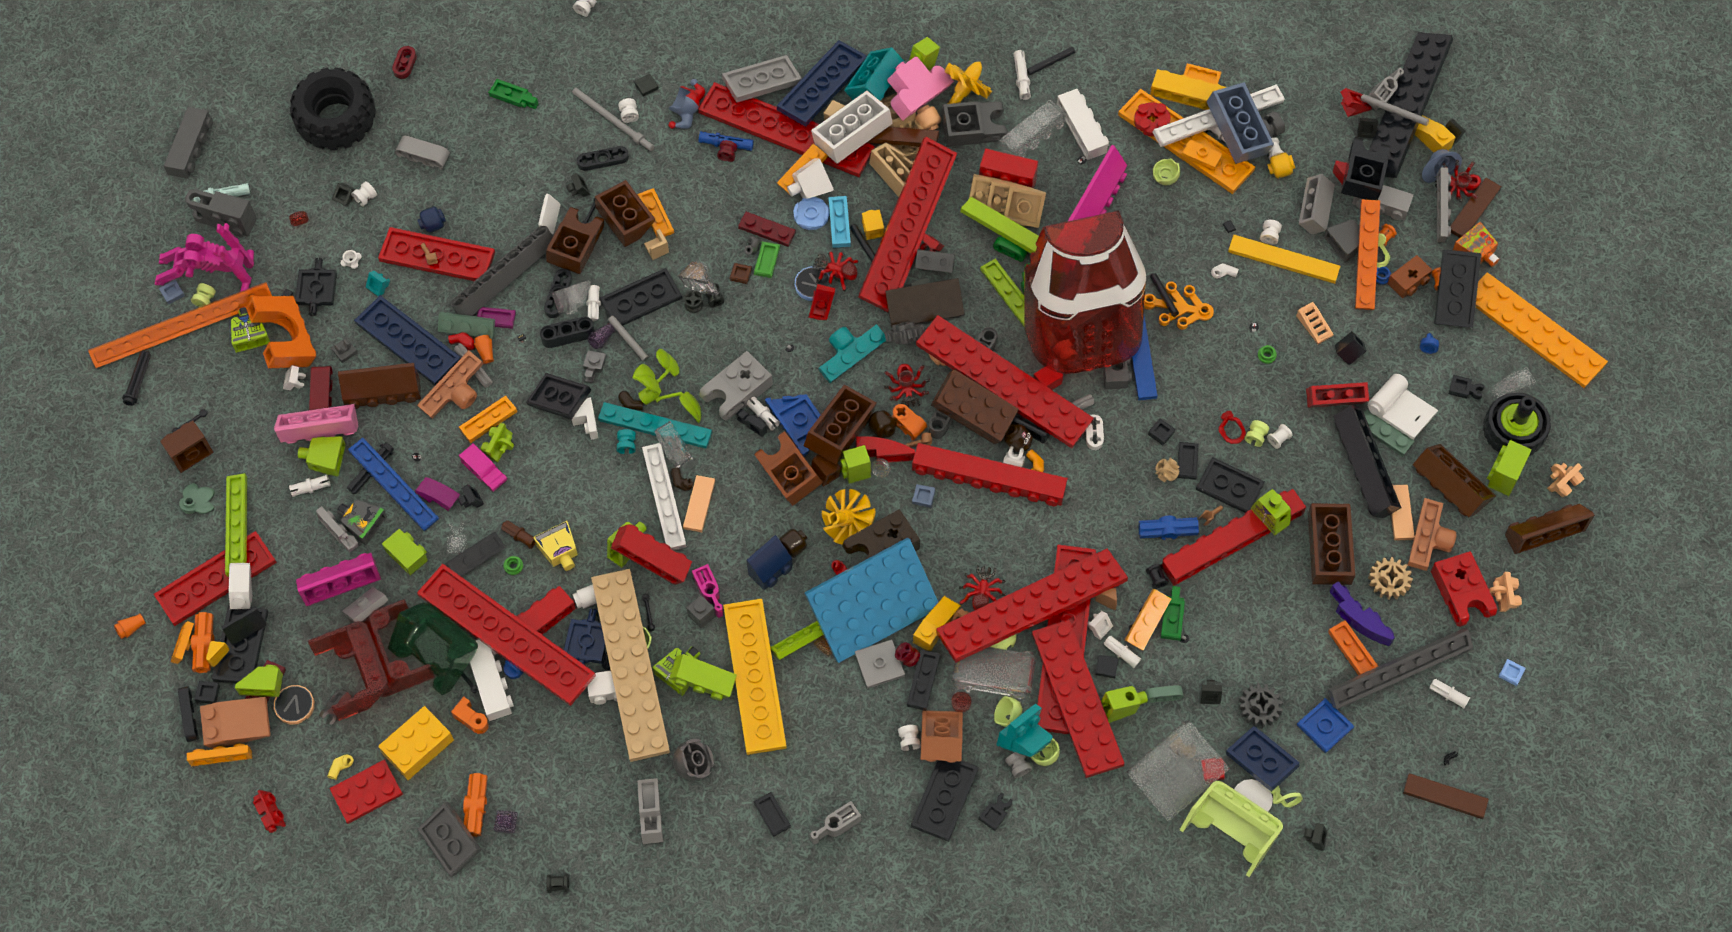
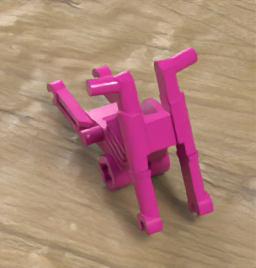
(209, 257)

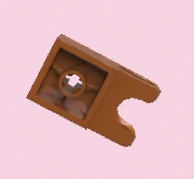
(787, 464)

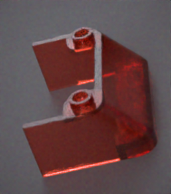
(357, 642)
(397, 672)

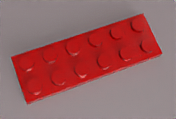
(453, 257)
(208, 582)

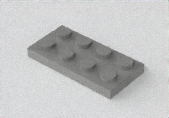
(761, 78)

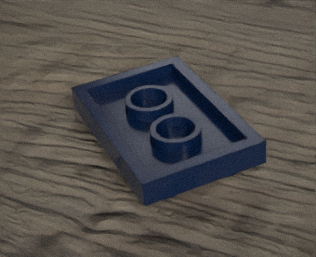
(1262, 758)

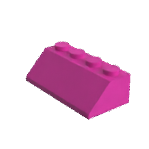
(338, 579)

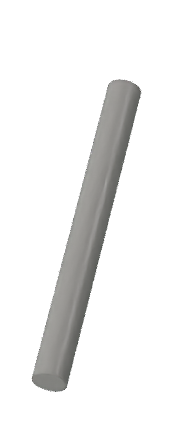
(1396, 110)

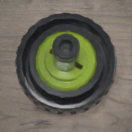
(1517, 419)

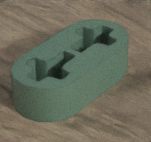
(1165, 693)

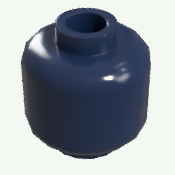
(431, 219)

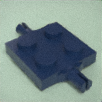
(586, 639)

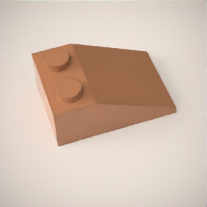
(234, 722)
(941, 736)

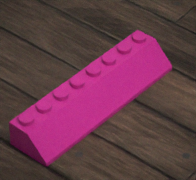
(1102, 186)

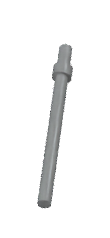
(637, 137)

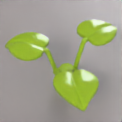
(652, 391)

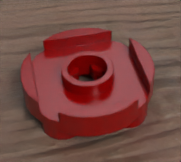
(1148, 110)

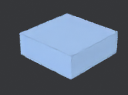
(1511, 672)

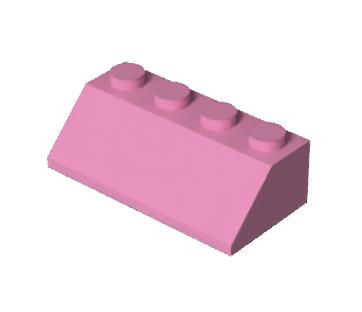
(316, 423)

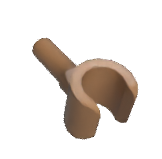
(431, 257)
(925, 439)
(1209, 515)

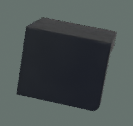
(1350, 348)

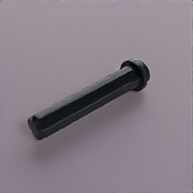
(136, 379)
(363, 475)

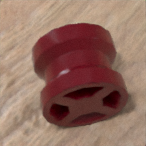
(727, 151)
(907, 654)

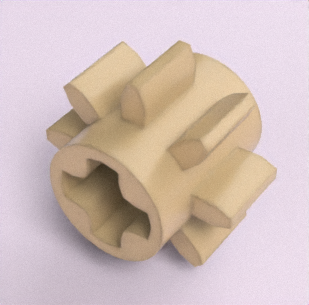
(1167, 470)

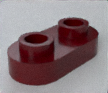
(403, 63)

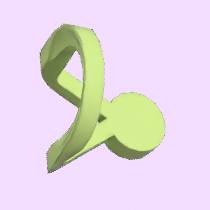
(1381, 241)
(1278, 798)

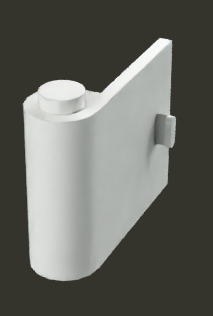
(1400, 407)

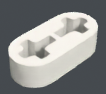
(1098, 432)

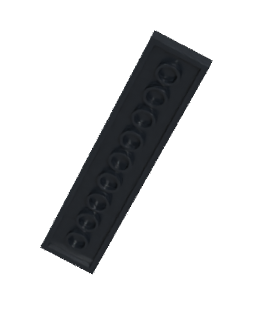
(1411, 95)

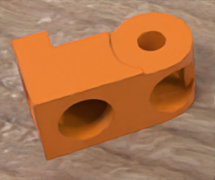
(474, 721)

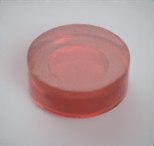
(298, 218)
(961, 702)

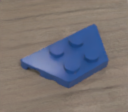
(795, 416)

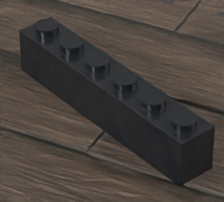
(1366, 462)

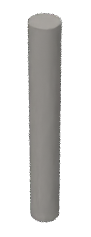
(627, 337)

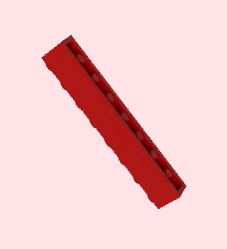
(989, 474)
(1223, 542)

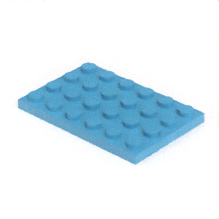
(872, 600)

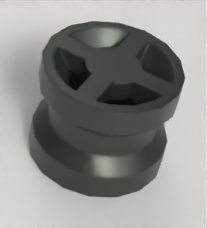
(689, 300)

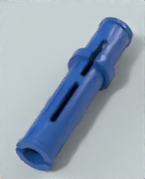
(715, 140)

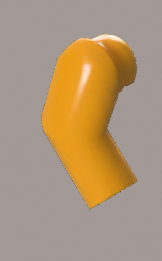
(1038, 462)

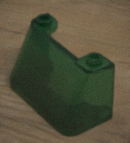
(433, 641)

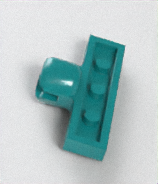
(850, 350)

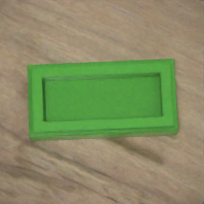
(767, 259)

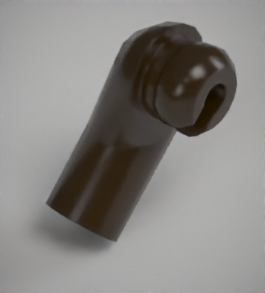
(627, 401)
(679, 482)

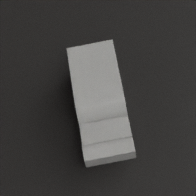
(1386, 87)
(845, 817)

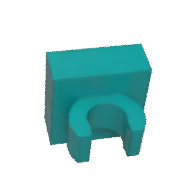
(377, 283)

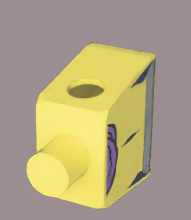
(557, 546)

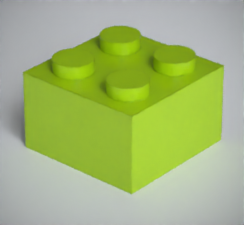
(1508, 467)

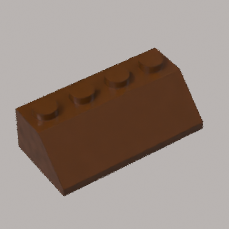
(380, 385)
(1453, 480)
(1548, 528)

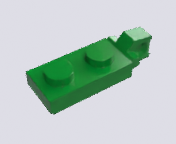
(513, 94)
(1173, 616)

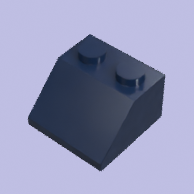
(769, 563)

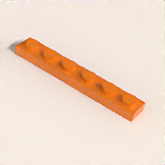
(1367, 254)

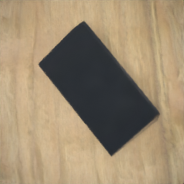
(1037, 433)
(244, 625)

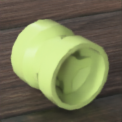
(203, 295)
(1257, 432)

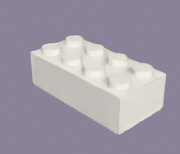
(852, 126)

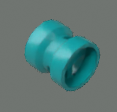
(626, 441)

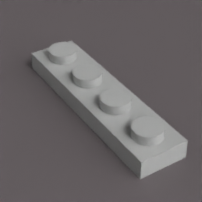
(1443, 199)

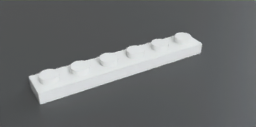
(664, 496)

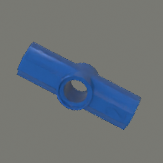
(1168, 527)

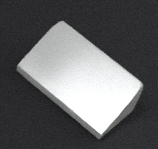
(549, 213)

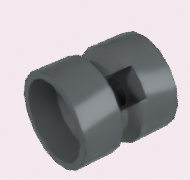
(1274, 124)

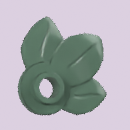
(198, 498)

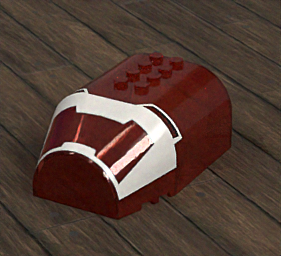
(1084, 295)

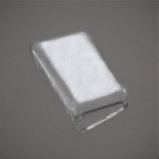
(996, 672)

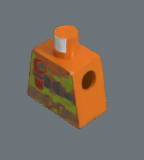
(1479, 241)

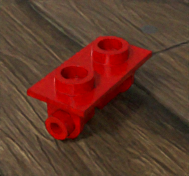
(266, 803)

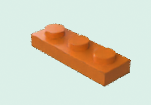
(1352, 648)

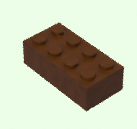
(974, 407)
(840, 424)
(1331, 544)

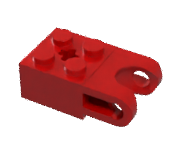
(1464, 591)

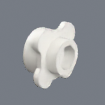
(350, 254)

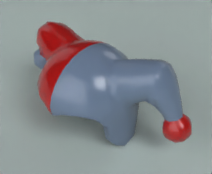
(686, 105)

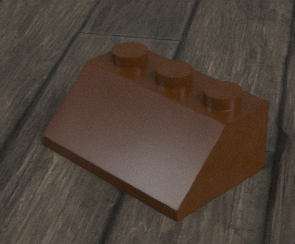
(624, 212)

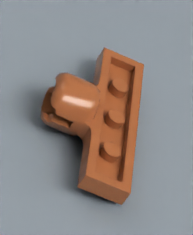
(453, 387)
(1430, 535)

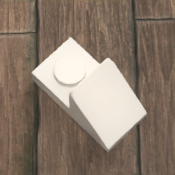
(586, 416)

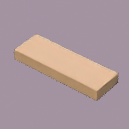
(699, 503)
(1402, 518)

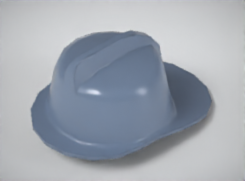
(1435, 163)

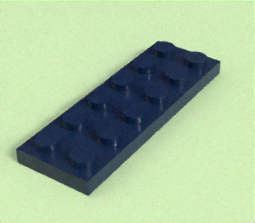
(821, 83)
(407, 339)

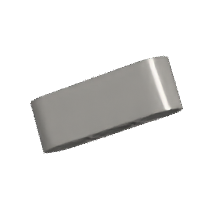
(422, 151)

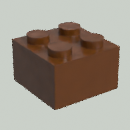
(186, 446)

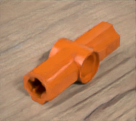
(200, 641)
(475, 803)

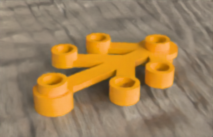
(1181, 306)

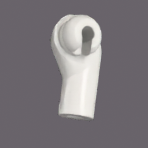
(1223, 269)

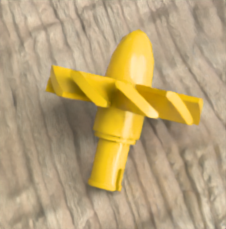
(967, 82)
(848, 519)

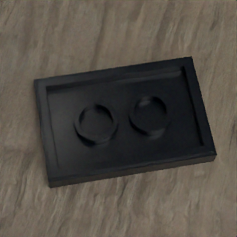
(558, 396)
(1230, 485)

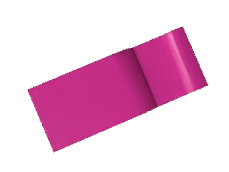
(482, 467)
(707, 585)

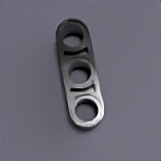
(557, 330)

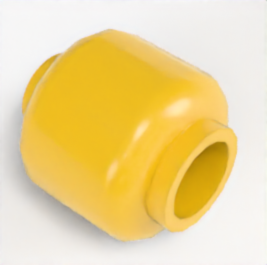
(1281, 165)

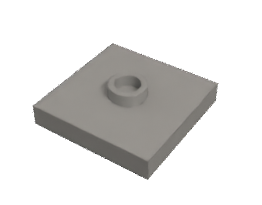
(365, 605)
(879, 664)

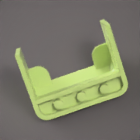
(1238, 819)

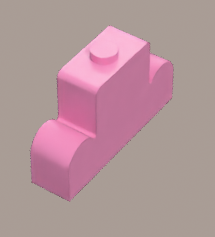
(916, 86)

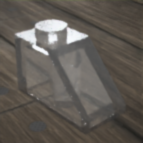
(571, 298)
(1518, 381)
(673, 444)

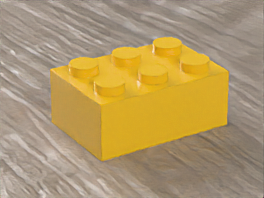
(416, 743)

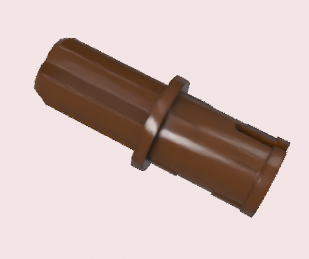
(518, 533)

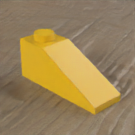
(1435, 136)
(941, 614)

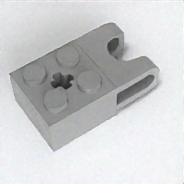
(737, 384)

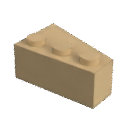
(891, 166)

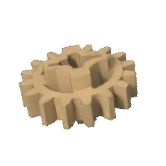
(1382, 580)

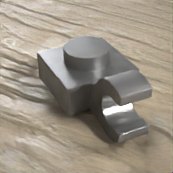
(593, 363)
(338, 697)

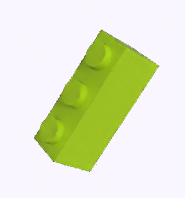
(702, 677)

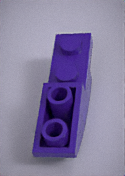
(1365, 622)

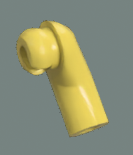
(339, 764)

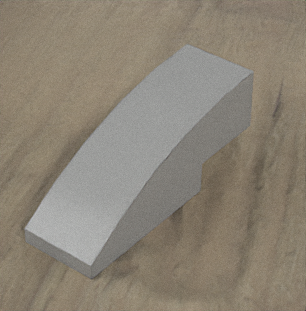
(650, 811)

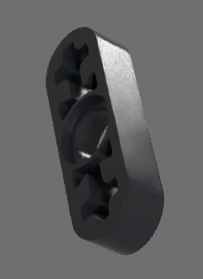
(604, 152)
(556, 285)
(187, 711)

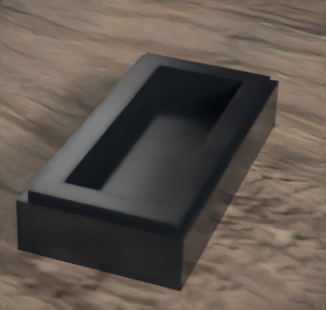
(1188, 460)
(772, 814)

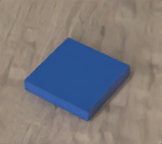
(1325, 725)

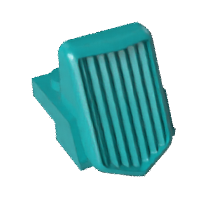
(1025, 734)

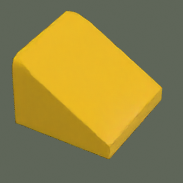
(216, 652)

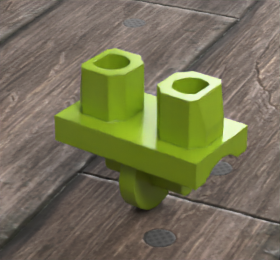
(499, 442)

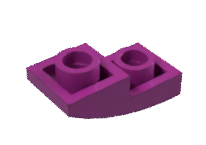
(438, 492)

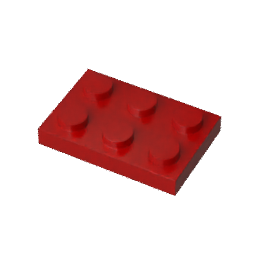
(366, 791)

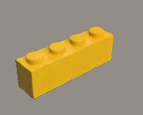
(1182, 89)

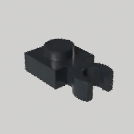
(1462, 387)
(757, 424)
(995, 814)

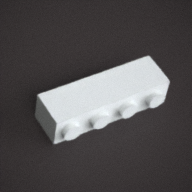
(1082, 124)
(490, 683)

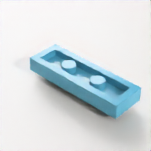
(839, 222)

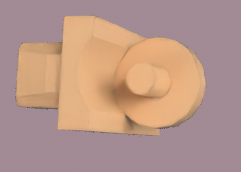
(1570, 474)
(1504, 593)

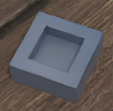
(171, 292)
(924, 496)

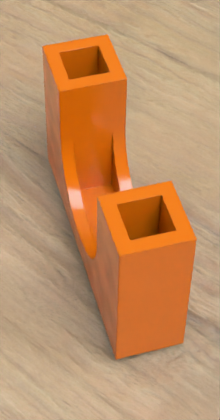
(284, 312)

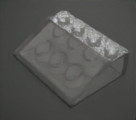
(1177, 770)

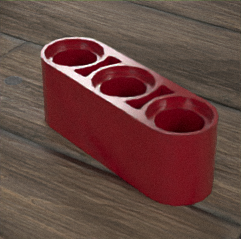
(320, 387)

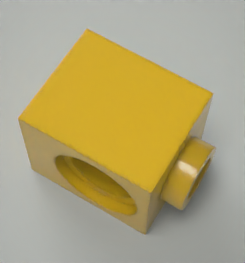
(872, 224)

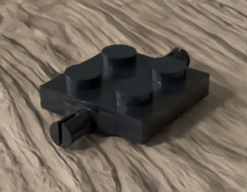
(315, 287)

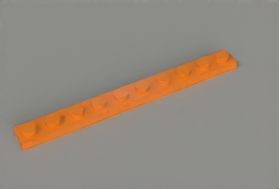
(175, 326)

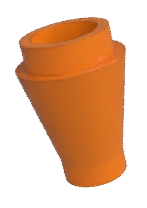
(484, 347)
(129, 625)

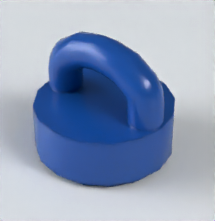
(1429, 344)
(511, 671)

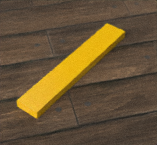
(1284, 259)

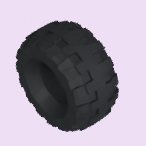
(330, 88)

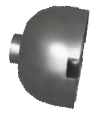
(693, 760)

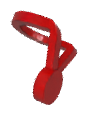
(1228, 415)

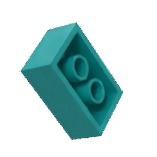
(874, 73)

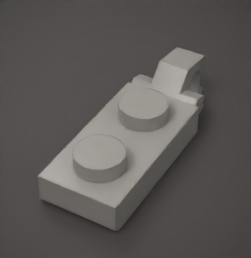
(336, 530)

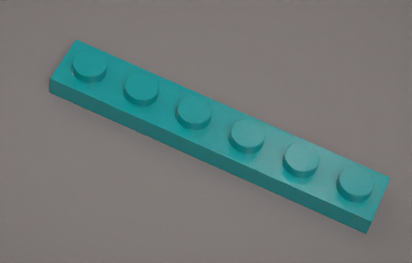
(649, 423)

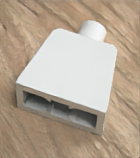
(810, 180)

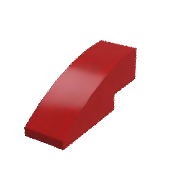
(886, 449)

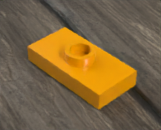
(1202, 73)
(1202, 154)
(183, 642)

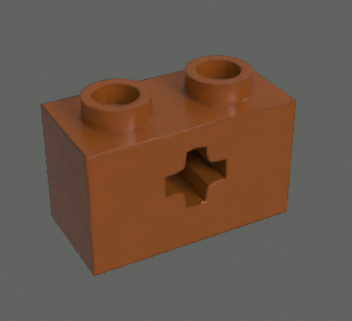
(1410, 276)

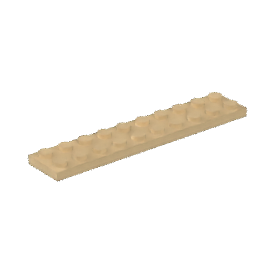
(630, 665)

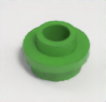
(1267, 349)
(513, 560)

